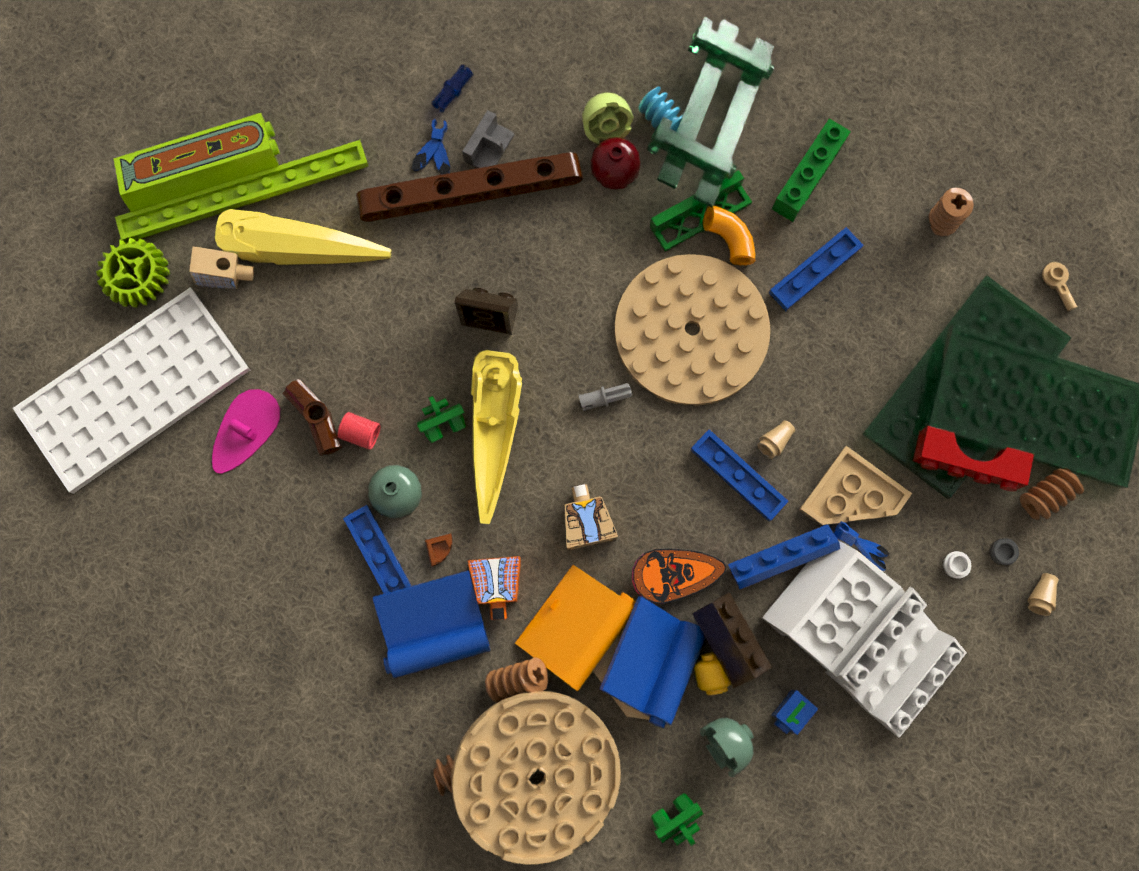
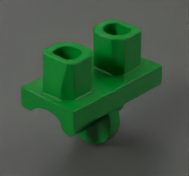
(430, 424)
(668, 828)

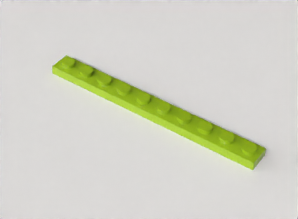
(242, 191)

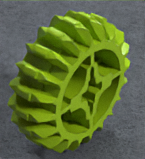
(115, 282)

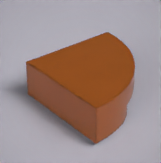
(439, 548)

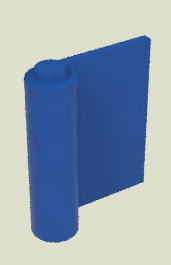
(431, 624)
(653, 662)

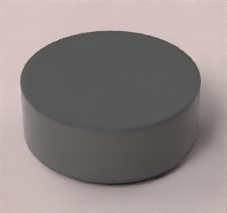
(1004, 551)

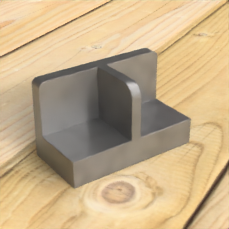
(487, 142)

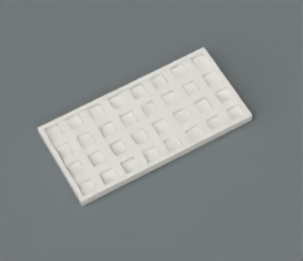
(131, 390)

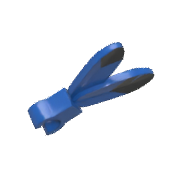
(433, 148)
(869, 549)

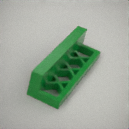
(689, 208)

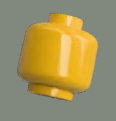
(710, 675)

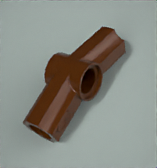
(307, 403)

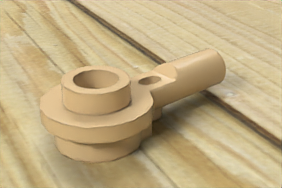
(1056, 276)

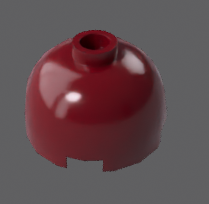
(615, 163)

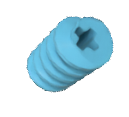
(655, 108)

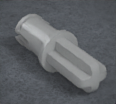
(604, 396)

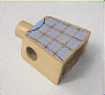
(218, 269)

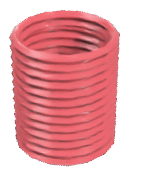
(358, 430)

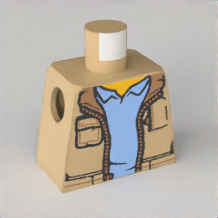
(587, 520)

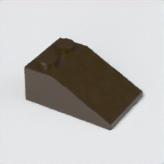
(487, 310)

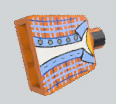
(496, 583)

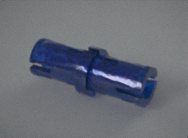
(452, 88)

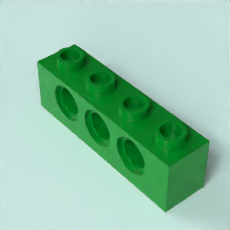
(811, 170)

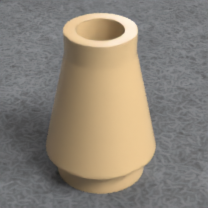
(774, 441)
(1043, 598)

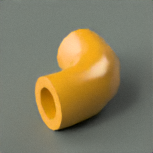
(733, 232)

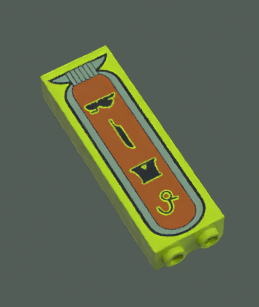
(196, 162)

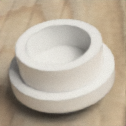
(957, 564)

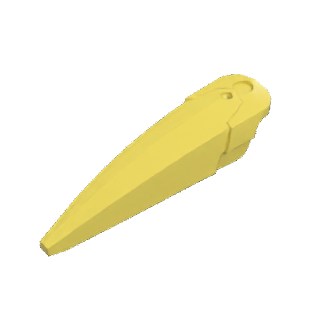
(290, 242)
(494, 418)

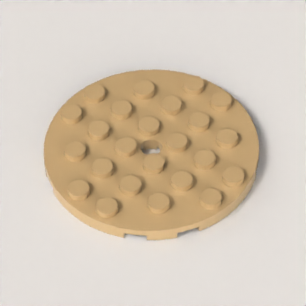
(684, 366)
(503, 750)

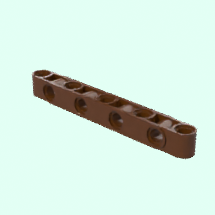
(469, 186)

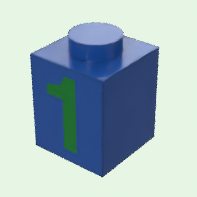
(793, 713)

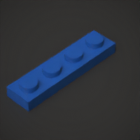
(815, 269)
(739, 475)
(376, 550)
(784, 556)

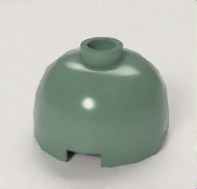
(394, 491)
(729, 744)

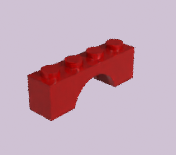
(940, 450)

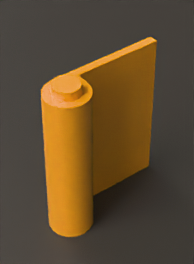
(576, 626)

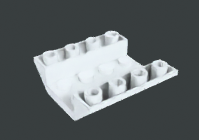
(834, 606)
(901, 665)

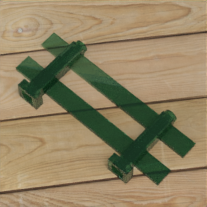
(681, 143)

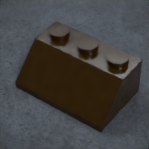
(732, 640)

